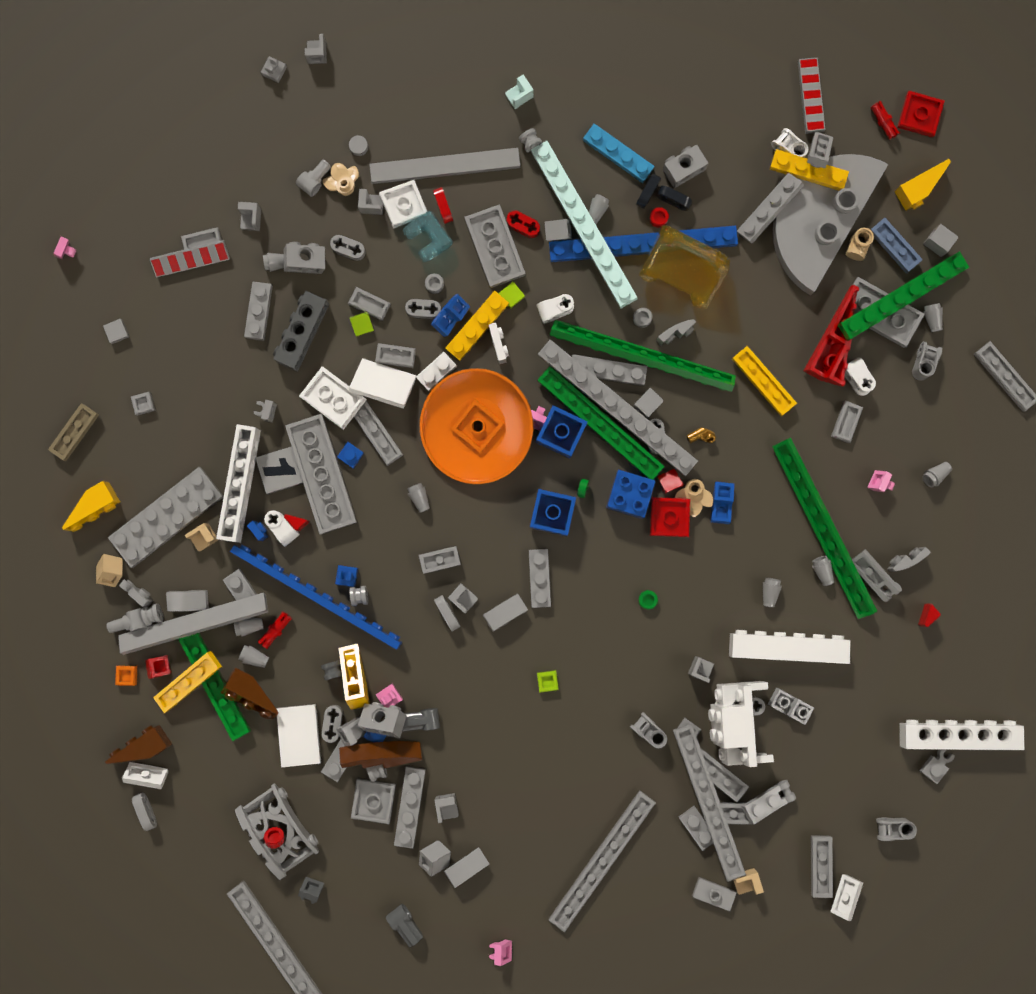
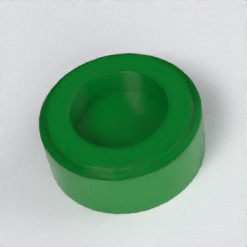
(583, 487)
(648, 599)

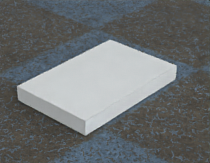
(382, 383)
(332, 398)
(298, 735)

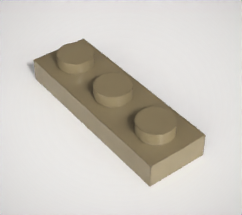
(73, 432)

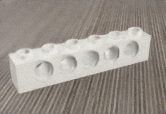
(238, 483)
(1011, 740)

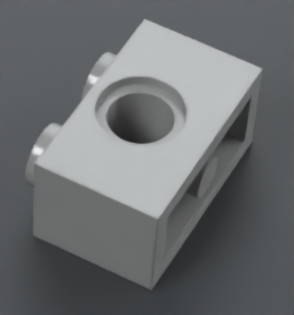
(677, 174)
(294, 263)
(390, 726)

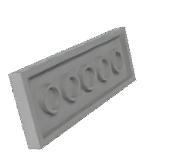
(321, 474)
(165, 517)

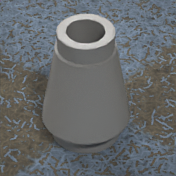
(598, 207)
(273, 261)
(934, 316)
(935, 475)
(419, 497)
(823, 569)
(771, 591)
(248, 626)
(253, 657)

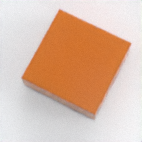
(126, 675)

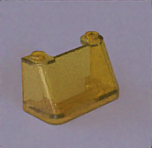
(686, 265)

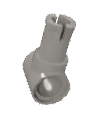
(310, 181)
(130, 621)

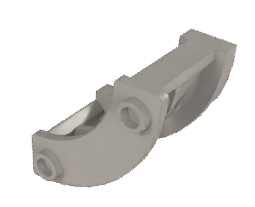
(249, 823)

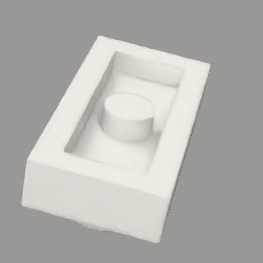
(497, 335)
(436, 371)
(145, 775)
(846, 897)

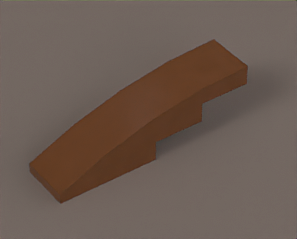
(378, 753)

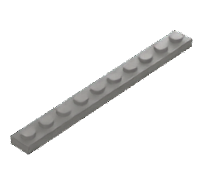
(617, 407)

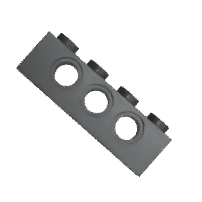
(303, 341)

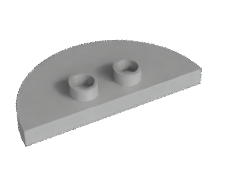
(820, 218)

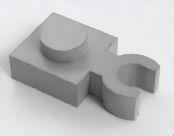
(139, 595)
(935, 767)

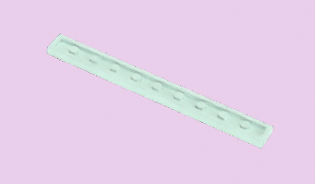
(584, 224)

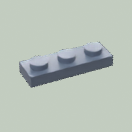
(896, 245)

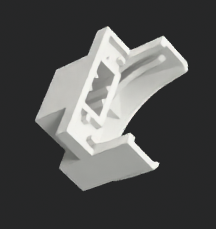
(735, 724)

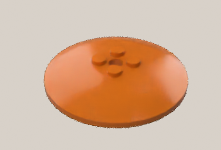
(449, 429)

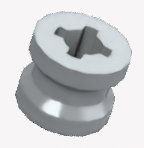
(530, 139)
(358, 595)
(152, 614)
(376, 772)

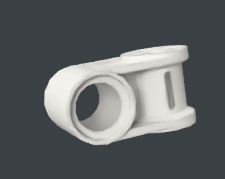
(789, 143)
(554, 309)
(859, 374)
(282, 530)

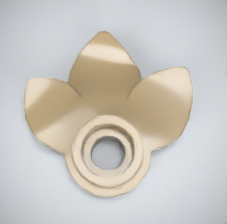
(341, 176)
(698, 499)

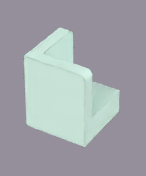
(520, 93)

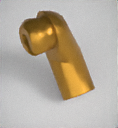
(702, 434)

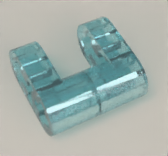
(436, 232)

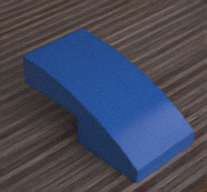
(450, 314)
(722, 503)

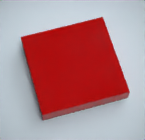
(920, 114)
(670, 517)

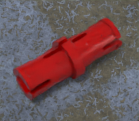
(885, 120)
(275, 630)

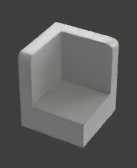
(316, 51)
(369, 203)
(250, 216)
(558, 230)
(941, 240)
(648, 403)
(463, 598)
(701, 669)
(350, 732)
(446, 807)
(434, 858)

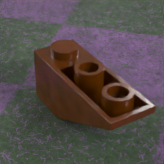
(246, 690)
(147, 746)

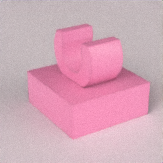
(63, 248)
(538, 418)
(881, 481)
(389, 696)
(502, 953)

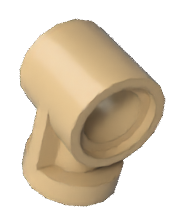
(857, 249)

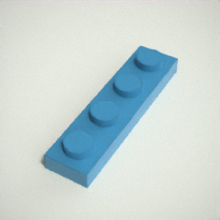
(618, 153)

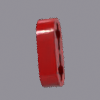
(443, 205)
(525, 220)

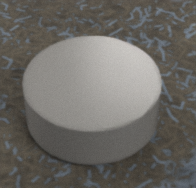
(358, 145)
(434, 283)
(642, 317)

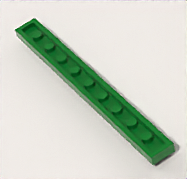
(643, 355)
(824, 528)

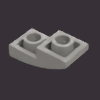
(681, 329)
(903, 561)
(187, 600)
(505, 612)
(790, 706)
(466, 867)

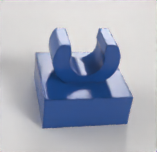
(346, 576)

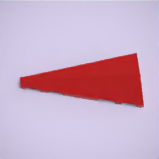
(830, 356)

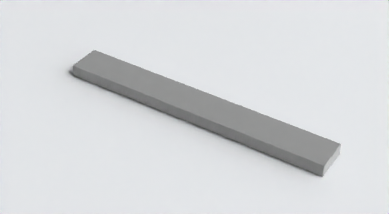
(444, 165)
(193, 623)
(709, 802)
(602, 861)
(272, 940)

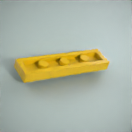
(797, 166)
(477, 325)
(764, 381)
(187, 682)

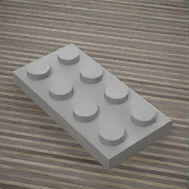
(495, 246)
(896, 327)

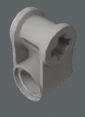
(928, 358)
(648, 730)
(891, 829)

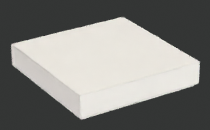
(403, 203)

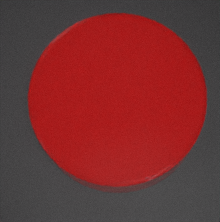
(659, 217)
(274, 837)

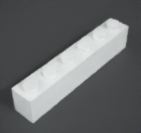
(789, 648)

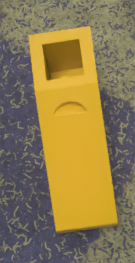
(92, 503)

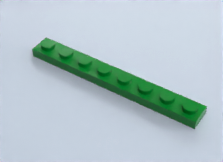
(903, 296)
(600, 423)

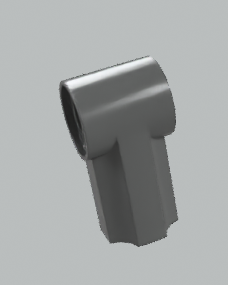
(426, 719)
(401, 920)

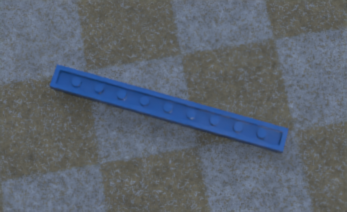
(640, 243)
(310, 591)

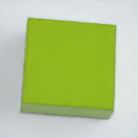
(512, 294)
(361, 324)
(547, 681)

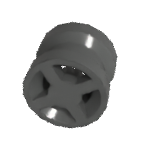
(331, 670)

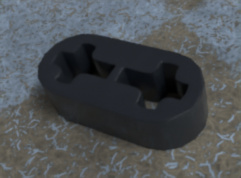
(648, 191)
(674, 198)

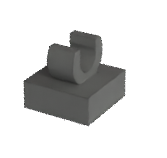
(311, 890)

